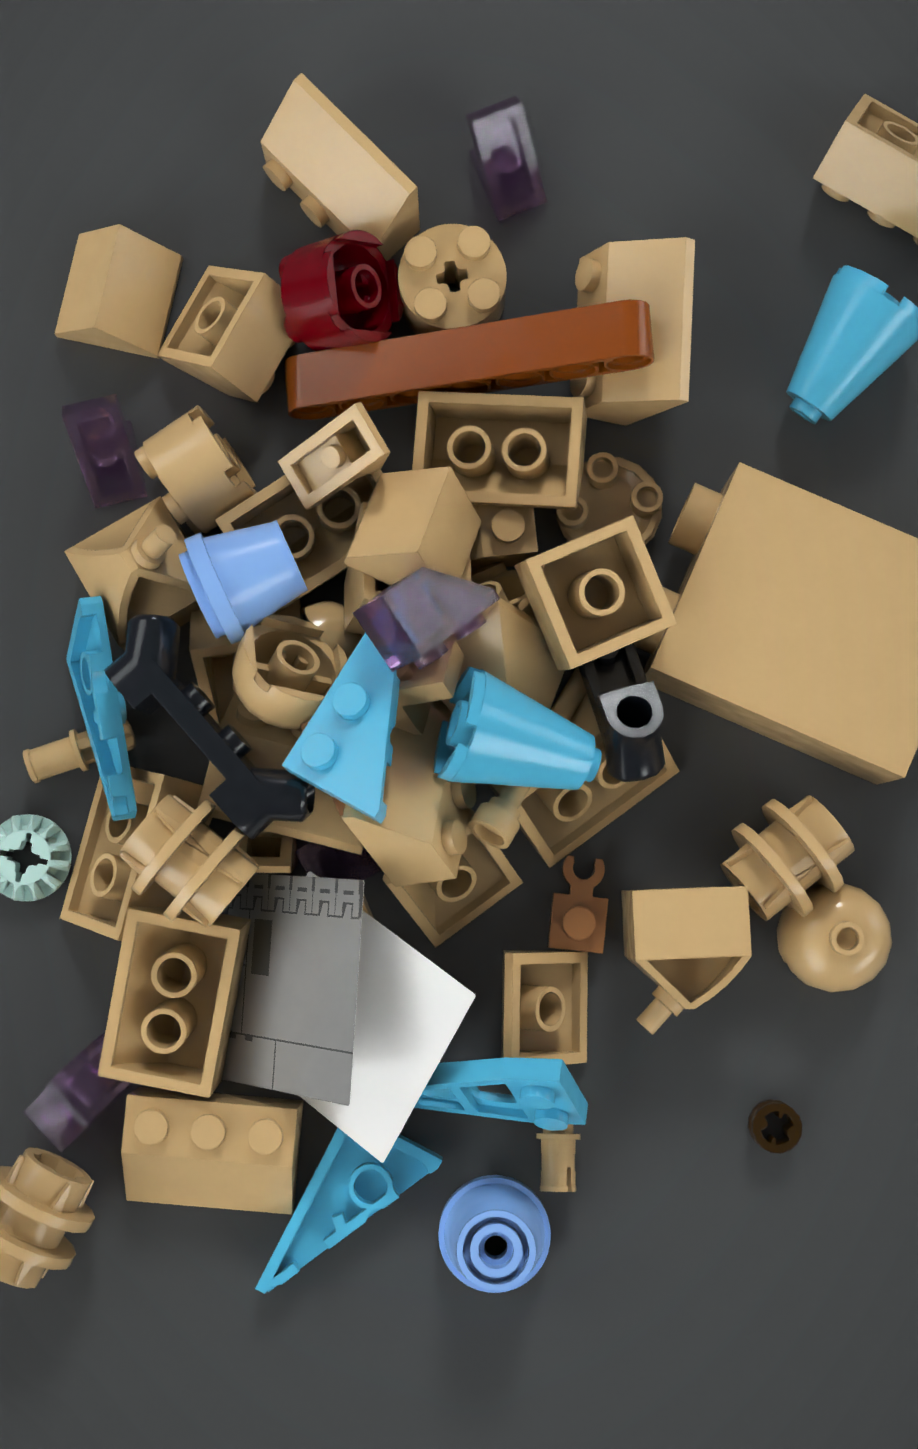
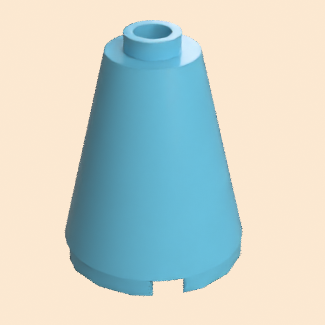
(850, 344)
(511, 739)

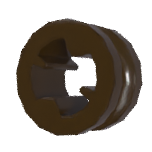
(792, 1129)

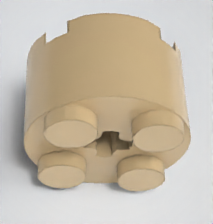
(445, 257)
(196, 469)

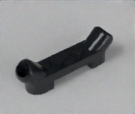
(149, 679)
(626, 714)

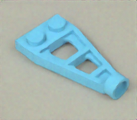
(539, 1088)

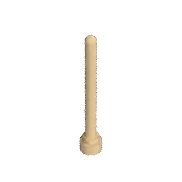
(497, 820)

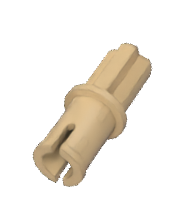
(66, 754)
(558, 1160)

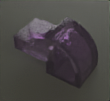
(75, 1098)

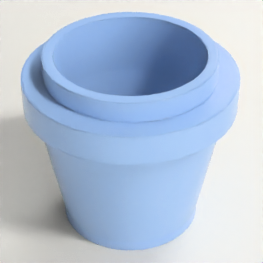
(241, 577)
(487, 1209)

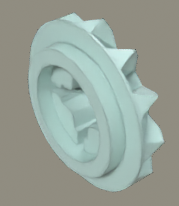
(48, 842)

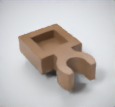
(578, 917)

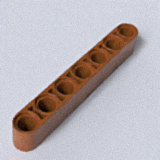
(472, 359)

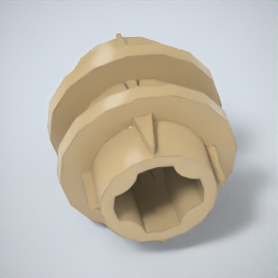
(788, 856)
(188, 859)
(37, 1206)

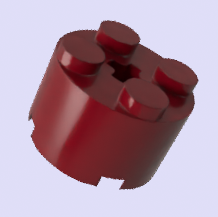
(339, 292)

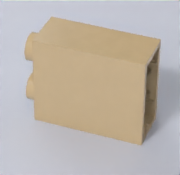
(795, 623)

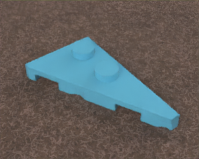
(101, 705)
(349, 734)
(342, 1197)

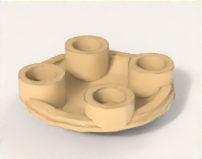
(610, 492)

